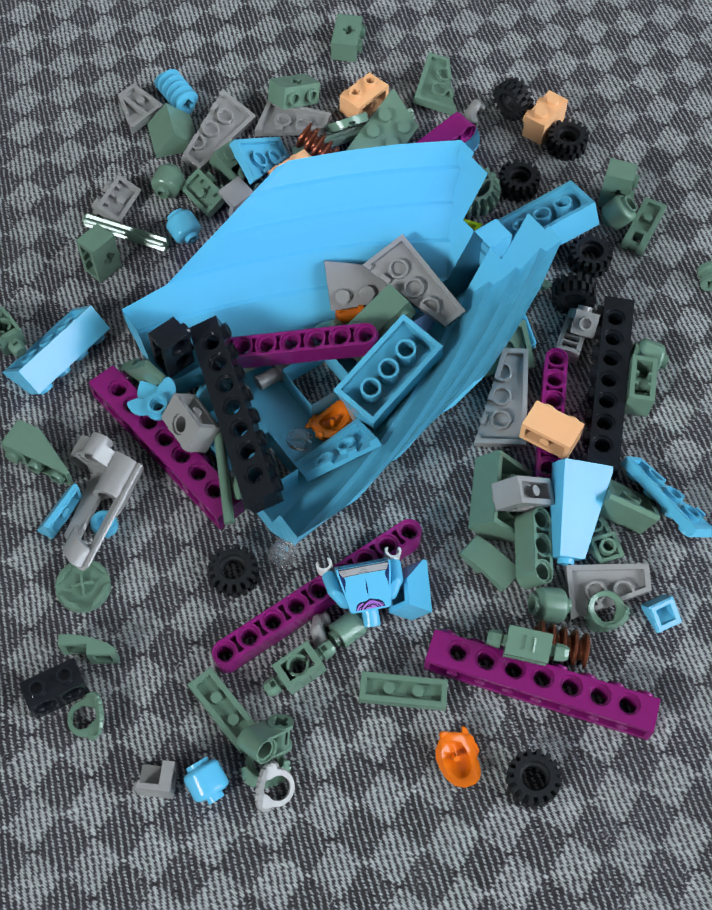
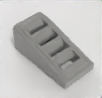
(573, 354)

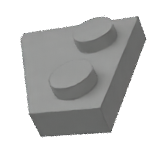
(138, 106)

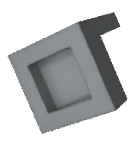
(235, 194)
(157, 780)

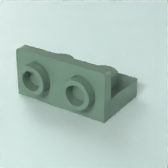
(203, 192)

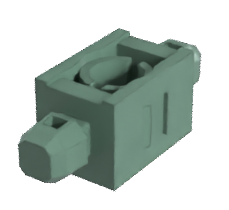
(13, 340)
(528, 645)
(274, 685)

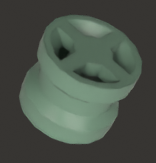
(704, 272)

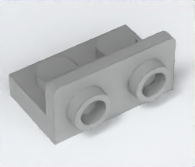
(117, 199)

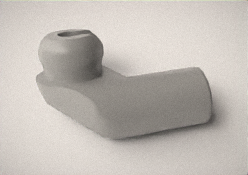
(320, 622)

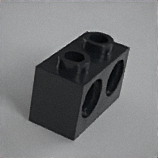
(172, 346)
(54, 688)

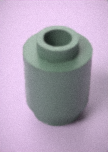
(347, 629)

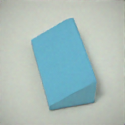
(60, 512)

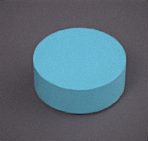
(97, 520)

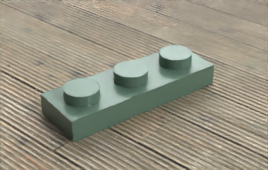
(403, 691)
(221, 705)

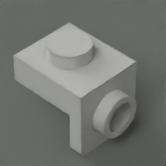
(584, 321)

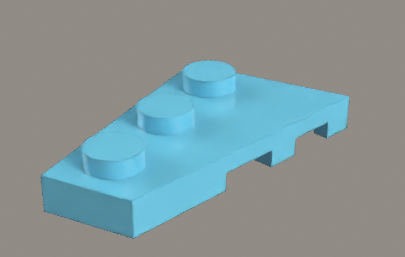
(258, 155)

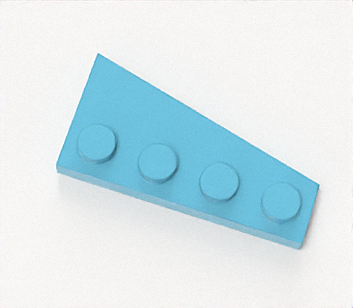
(671, 500)

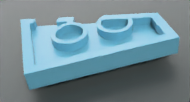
(339, 449)

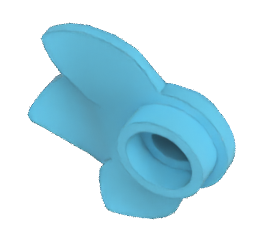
(151, 398)

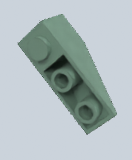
(228, 167)
(30, 446)

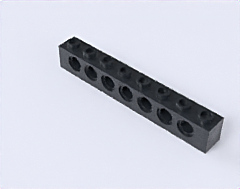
(613, 329)
(267, 491)

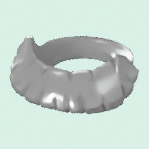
(262, 800)

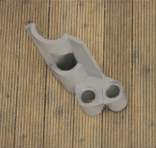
(112, 477)

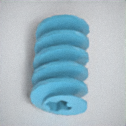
(176, 90)

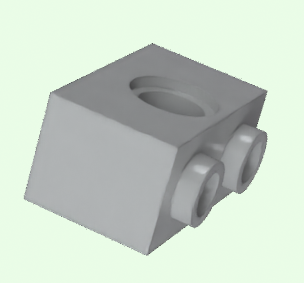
(190, 422)
(522, 493)

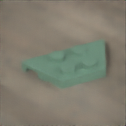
(387, 126)

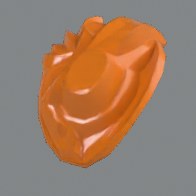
(329, 421)
(458, 757)

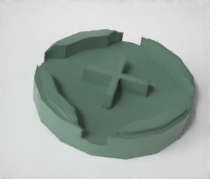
(346, 123)
(83, 590)

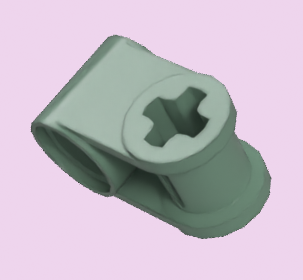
(267, 738)

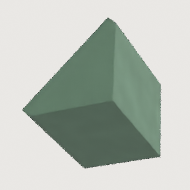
(170, 131)
(629, 508)

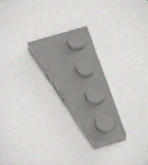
(506, 402)

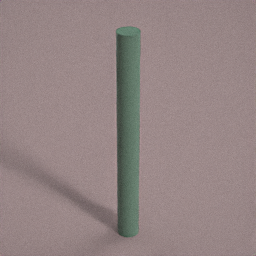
(224, 479)

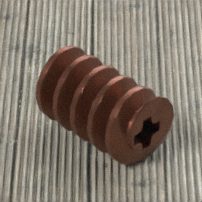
(313, 143)
(578, 647)

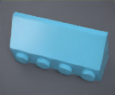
(564, 209)
(57, 350)
(388, 372)

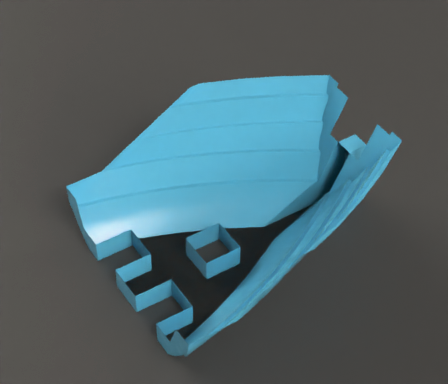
(270, 277)

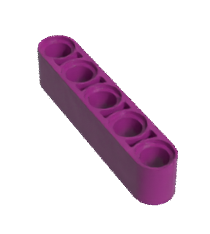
(453, 128)

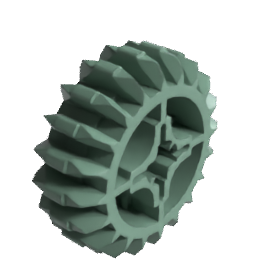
(487, 196)

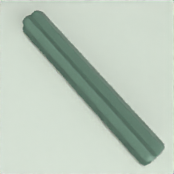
(128, 232)

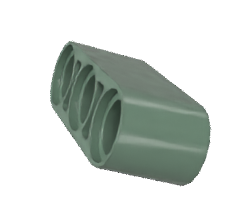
(533, 548)

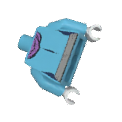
(364, 585)

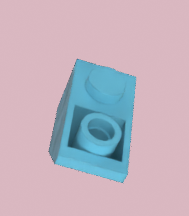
(414, 594)

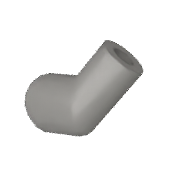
(474, 107)

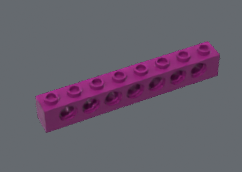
(112, 383)
(552, 697)

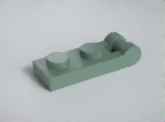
(644, 226)

